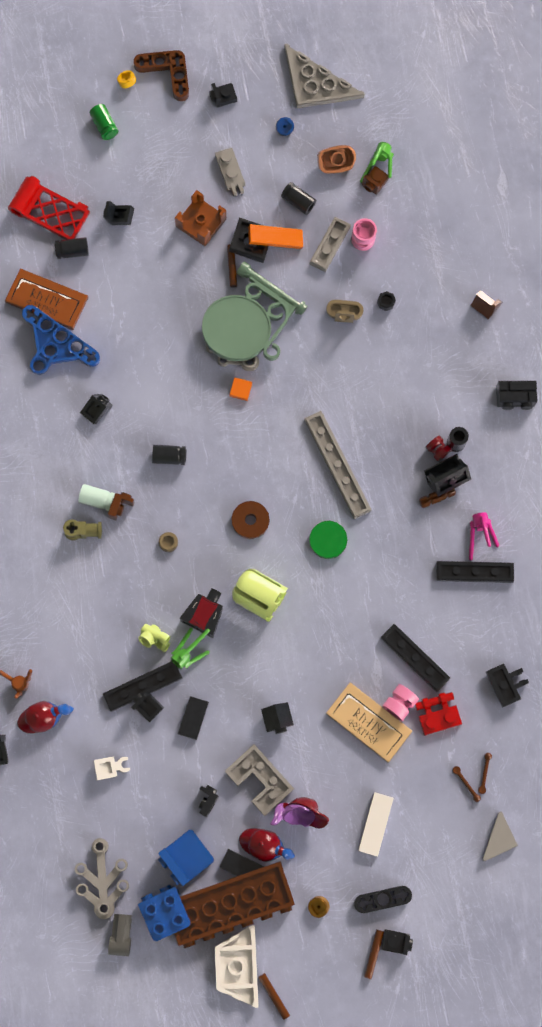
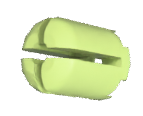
(258, 593)

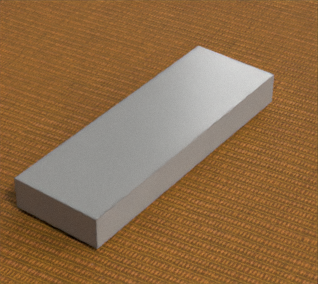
(330, 244)

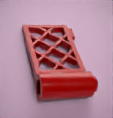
(29, 195)

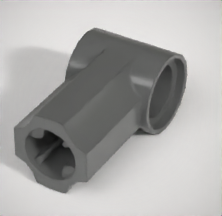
(120, 940)

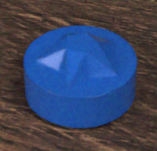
(284, 126)

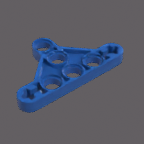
(47, 338)

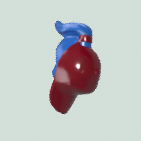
(42, 716)
(264, 845)

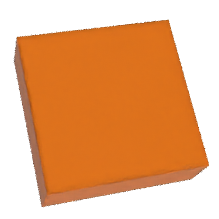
(240, 389)

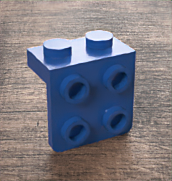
(185, 858)
(164, 913)

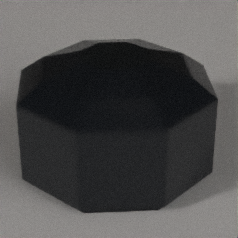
(386, 301)

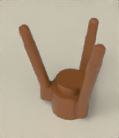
(18, 683)

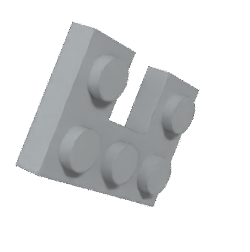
(276, 785)

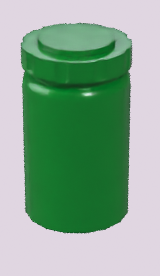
(104, 121)

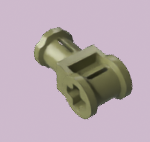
(82, 529)

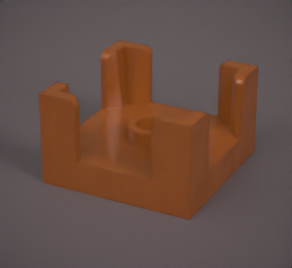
(200, 219)

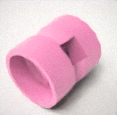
(364, 234)
(400, 702)

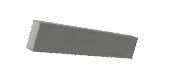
(337, 465)

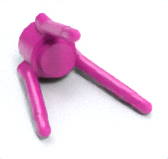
(482, 523)

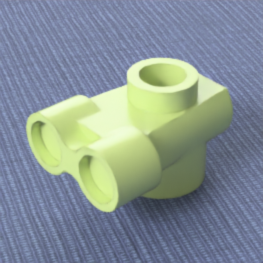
(153, 635)

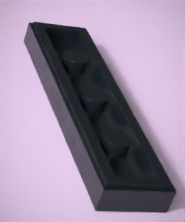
(475, 571)
(415, 657)
(148, 682)

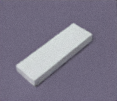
(375, 824)

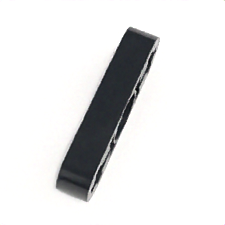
(396, 890)

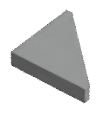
(500, 839)

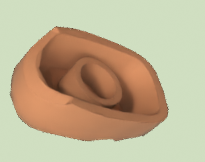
(336, 159)

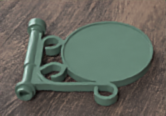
(240, 327)

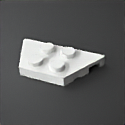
(237, 967)

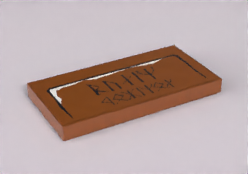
(52, 298)

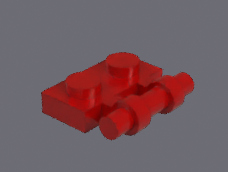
(441, 719)

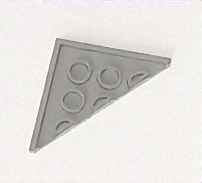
(316, 84)

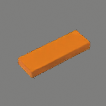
(275, 236)

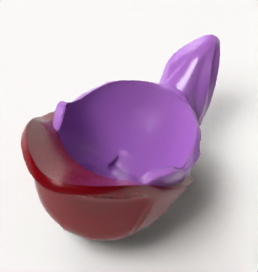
(300, 812)

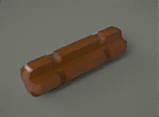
(432, 498)

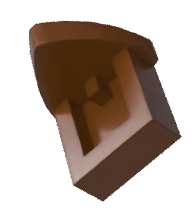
(485, 304)

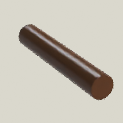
(232, 268)
(373, 954)
(274, 996)

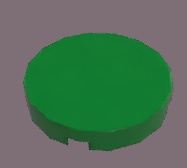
(328, 539)

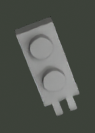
(230, 170)

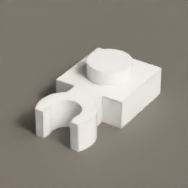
(107, 767)

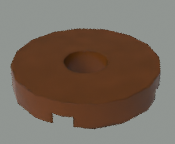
(254, 509)

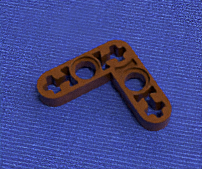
(169, 64)

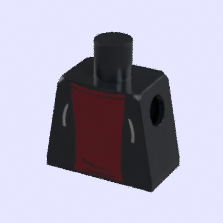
(204, 613)

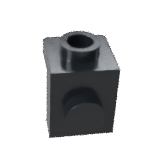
(118, 214)
(147, 706)

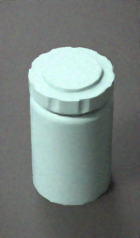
(96, 497)

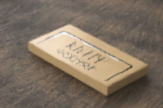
(369, 722)

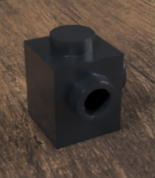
(277, 718)

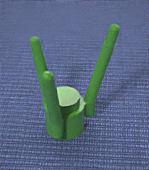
(382, 153)
(182, 657)

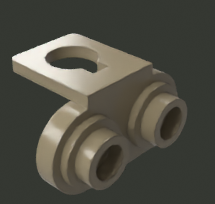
(344, 310)

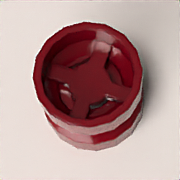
(438, 448)

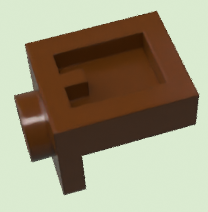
(375, 180)
(116, 507)

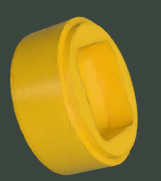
(126, 79)

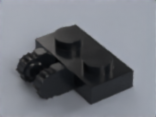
(503, 684)

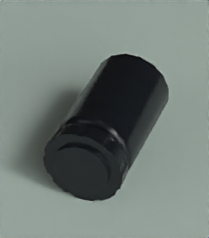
(298, 198)
(71, 248)
(457, 439)
(169, 454)

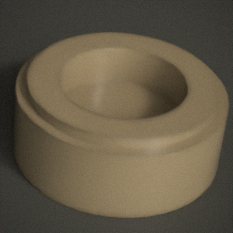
(168, 542)

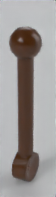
(456, 770)
(482, 789)

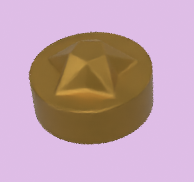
(318, 906)

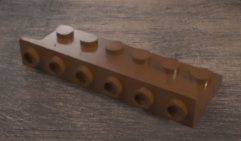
(235, 903)

